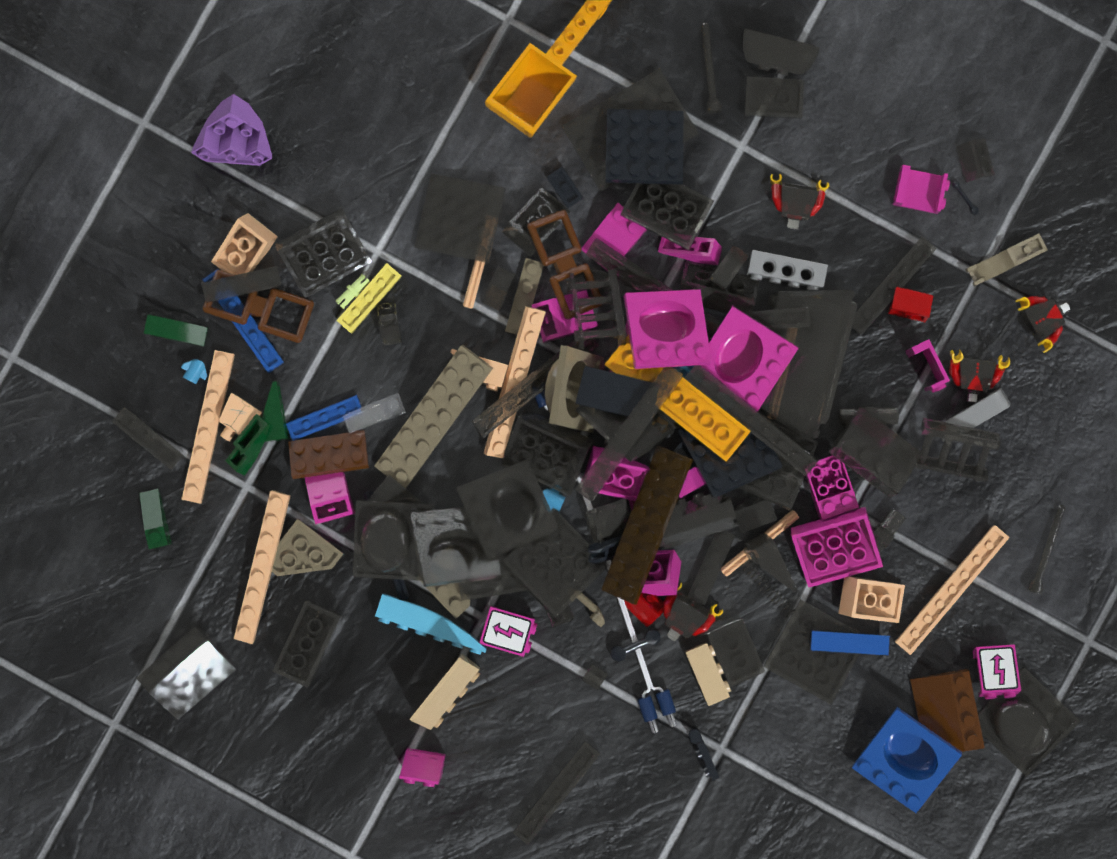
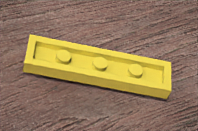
(369, 298)

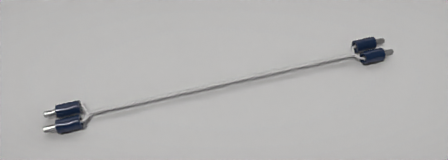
(645, 703)

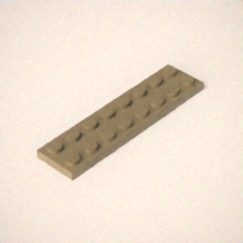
(434, 416)

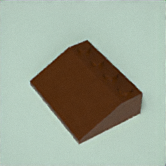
(949, 708)

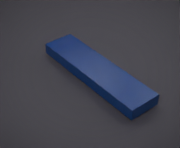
(322, 418)
(849, 642)

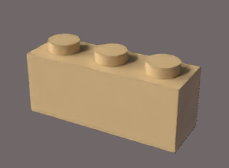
(708, 673)

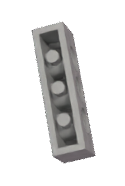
(816, 270)

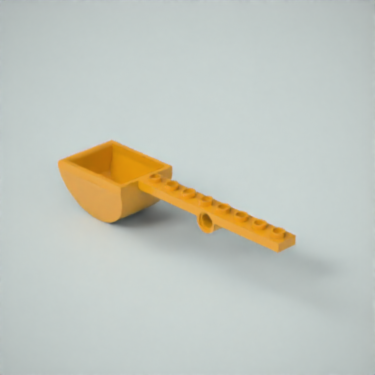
(539, 79)

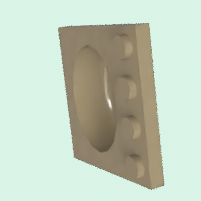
(563, 386)

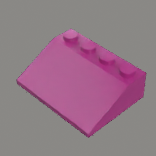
(836, 547)

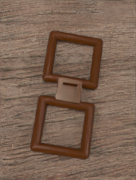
(563, 261)
(262, 308)

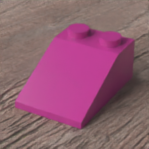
(616, 233)
(626, 478)
(663, 574)

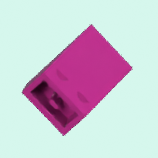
(554, 323)
(831, 488)
(329, 497)
(422, 767)

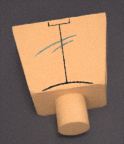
(236, 416)

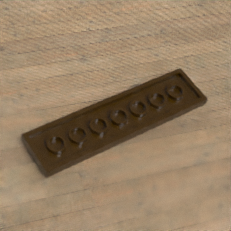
(646, 525)

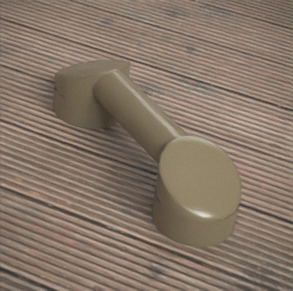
(597, 615)

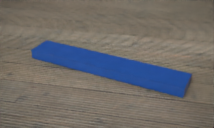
(252, 335)

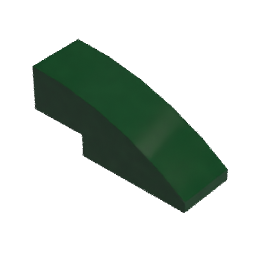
(175, 330)
(248, 445)

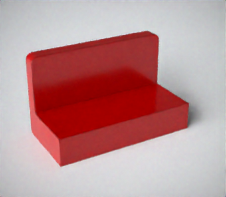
(911, 304)
(647, 609)

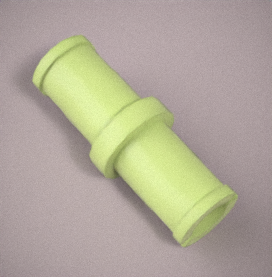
(352, 291)

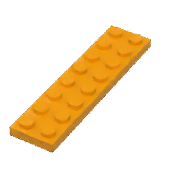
(688, 407)

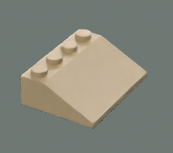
(446, 691)

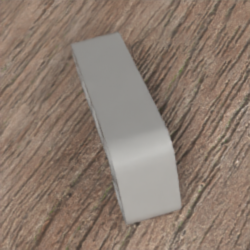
(982, 410)

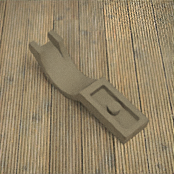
(1007, 259)

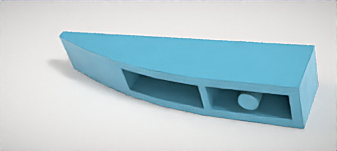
(425, 622)

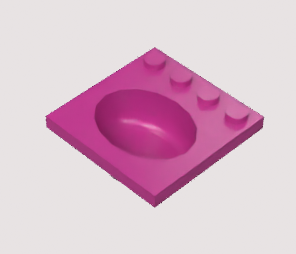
(667, 329)
(748, 356)

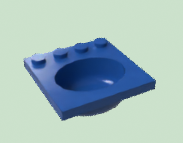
(906, 760)

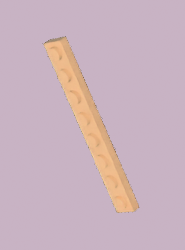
(516, 372)
(208, 426)
(262, 567)
(952, 589)

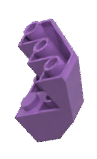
(233, 135)

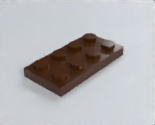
(328, 454)

